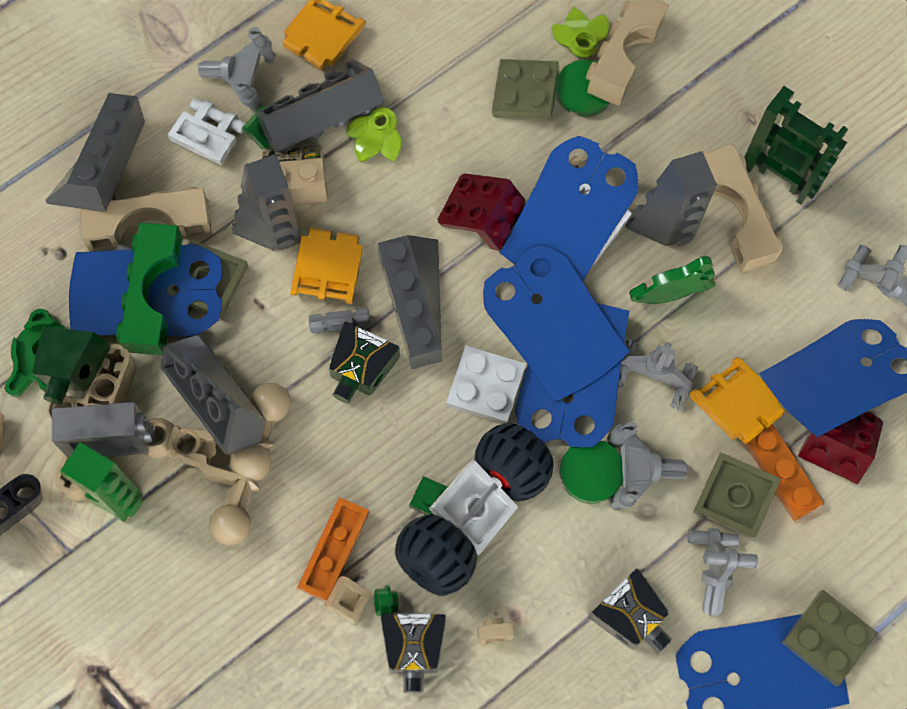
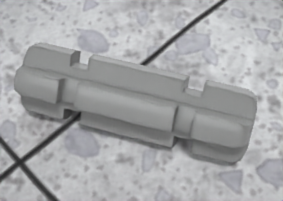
(334, 320)

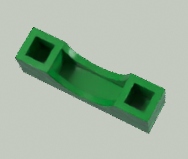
(155, 251)
(103, 482)

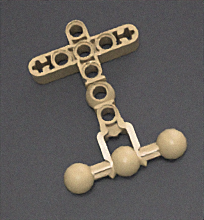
(230, 522)

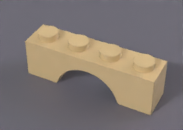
(614, 71)
(181, 208)
(756, 241)

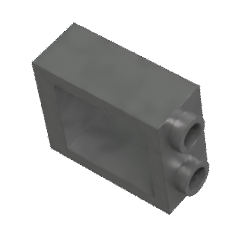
(105, 428)

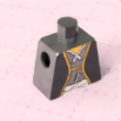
(633, 614)
(413, 646)

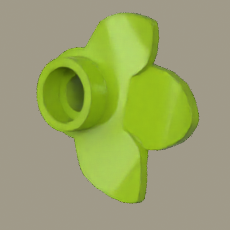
(581, 30)
(375, 138)

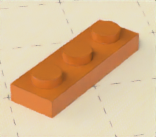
(775, 458)
(333, 549)

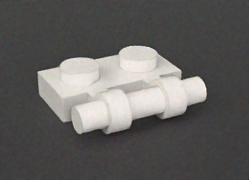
(203, 138)

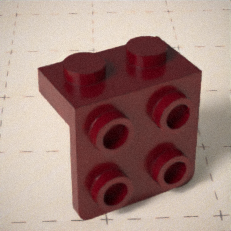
(484, 207)
(847, 448)

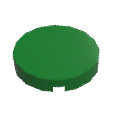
(573, 88)
(592, 472)

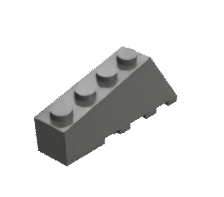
(320, 106)
(103, 157)
(677, 203)
(266, 206)
(414, 288)
(212, 394)

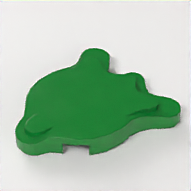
(676, 283)
(25, 350)

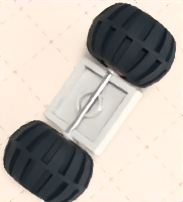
(443, 546)

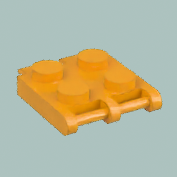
(321, 33)
(327, 265)
(740, 403)

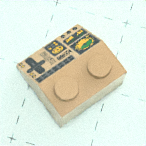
(304, 173)

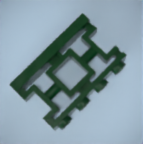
(794, 146)

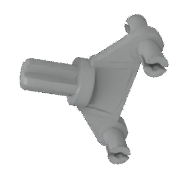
(242, 68)
(888, 277)
(660, 366)
(639, 466)
(721, 565)

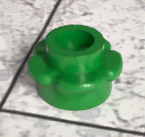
(385, 601)

